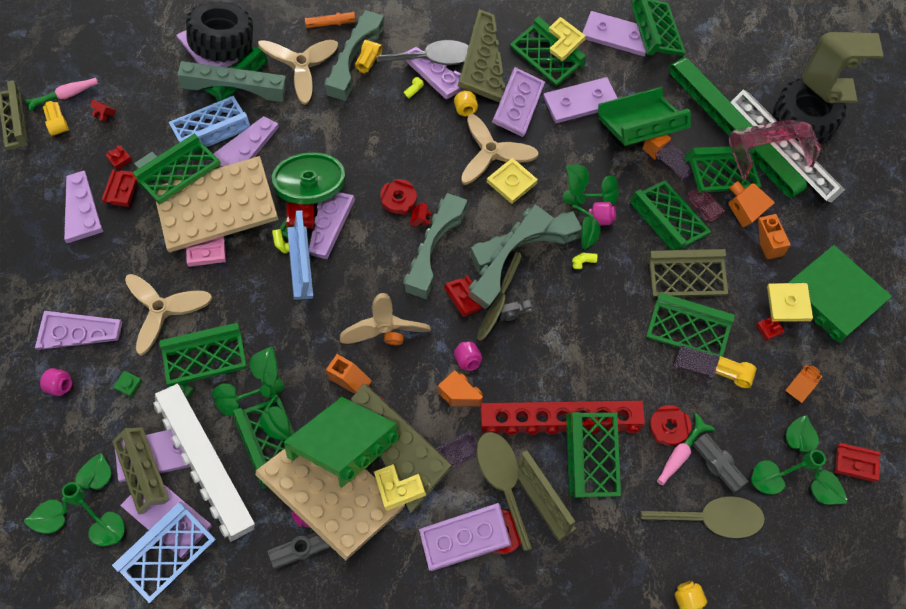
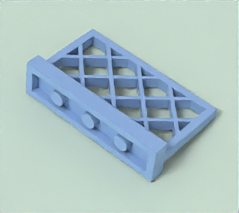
(213, 132)
(300, 259)
(148, 541)

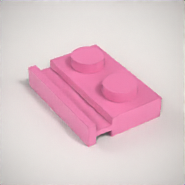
(206, 252)

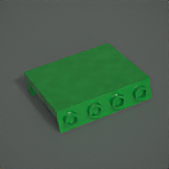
(642, 116)
(840, 293)
(343, 439)

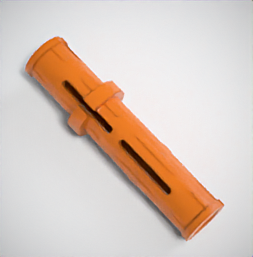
(328, 20)

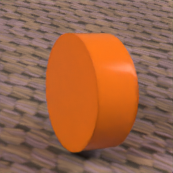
(393, 338)

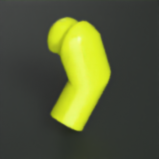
(583, 257)

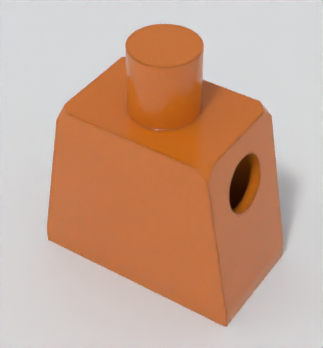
(748, 203)

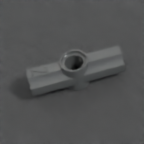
(720, 463)
(287, 552)

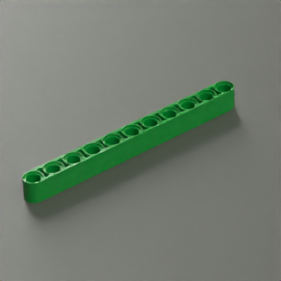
(730, 119)

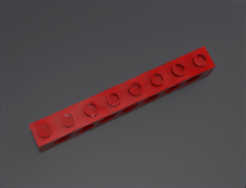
(489, 412)

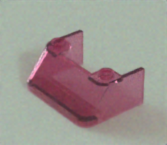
(749, 138)

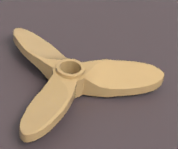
(311, 57)
(501, 151)
(173, 305)
(381, 322)

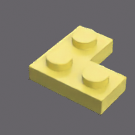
(568, 38)
(397, 492)

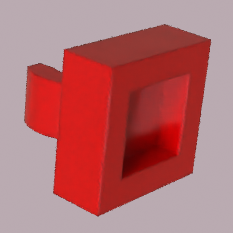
(103, 109)
(118, 157)
(419, 215)
(769, 328)

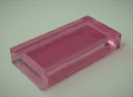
(706, 204)

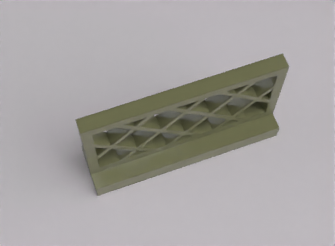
(684, 258)
(544, 497)

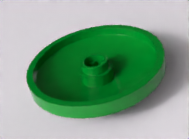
(308, 178)

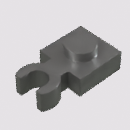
(512, 310)

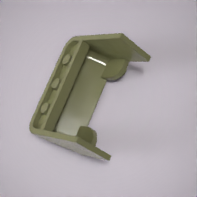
(833, 54)

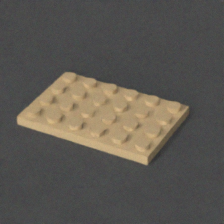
(217, 205)
(338, 515)

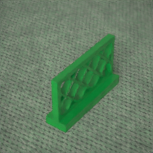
(649, 28)
(542, 29)
(252, 62)
(720, 156)
(170, 161)
(660, 222)
(693, 310)
(202, 341)
(249, 438)
(576, 455)

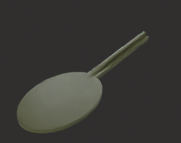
(496, 307)
(501, 471)
(723, 516)

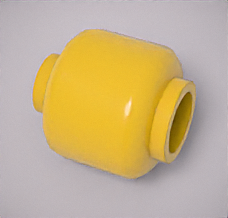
(465, 103)
(690, 596)

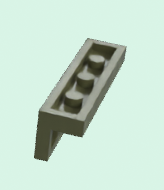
(16, 117)
(142, 466)

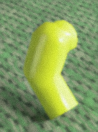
(416, 85)
(279, 242)

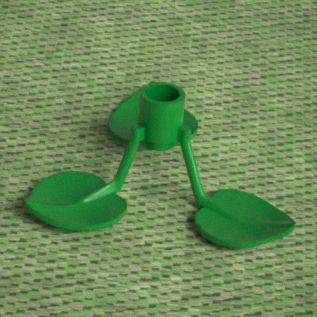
(578, 179)
(264, 367)
(804, 437)
(49, 515)

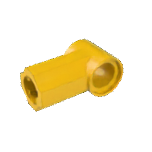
(369, 53)
(55, 121)
(741, 373)

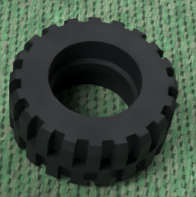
(219, 31)
(798, 94)

